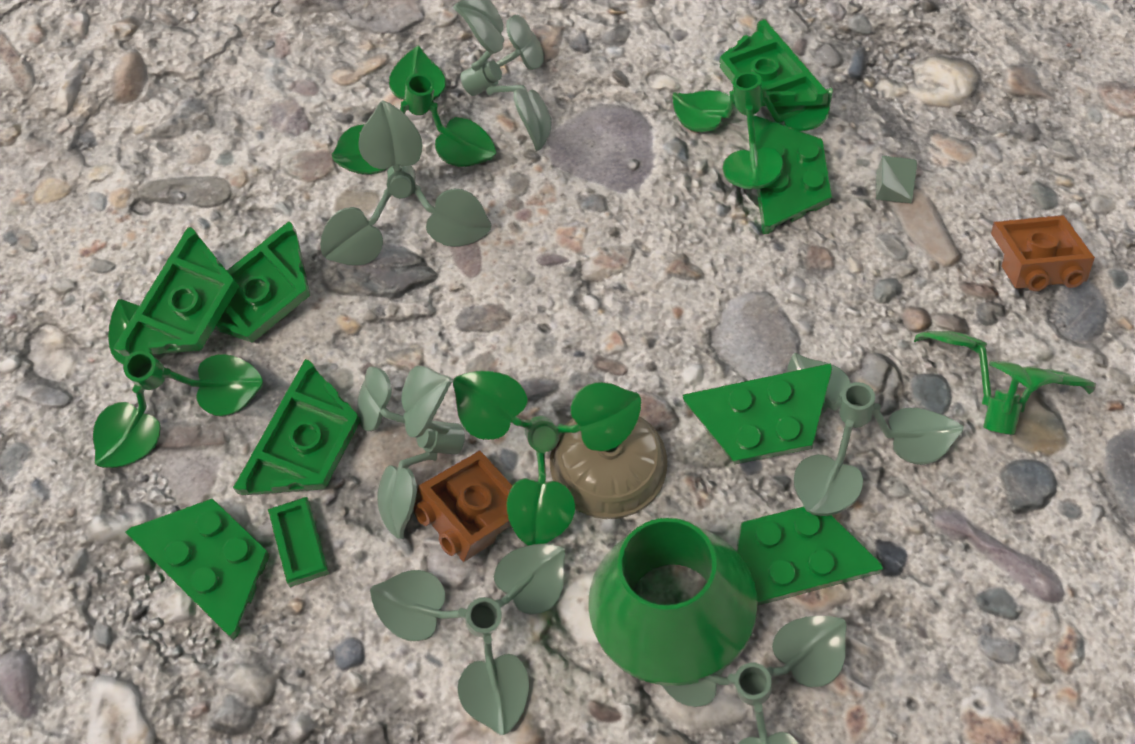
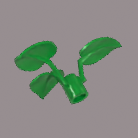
(418, 84)
(745, 168)
(488, 406)
(1005, 406)
(127, 434)

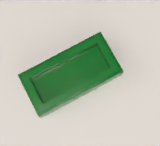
(298, 542)

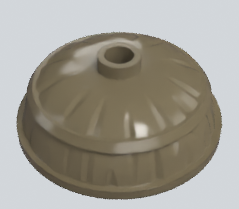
(613, 482)

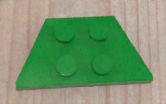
(780, 69)
(804, 176)
(269, 288)
(181, 303)
(764, 414)
(301, 439)
(801, 554)
(206, 558)

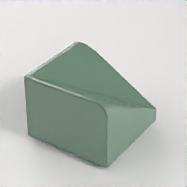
(895, 179)

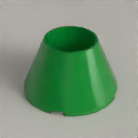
(678, 640)

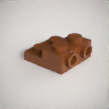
(1042, 252)
(465, 505)

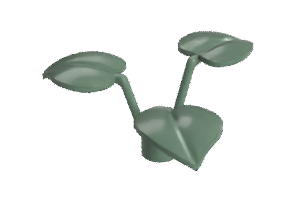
(484, 74)
(394, 143)
(421, 400)
(918, 435)
(809, 649)
(493, 689)

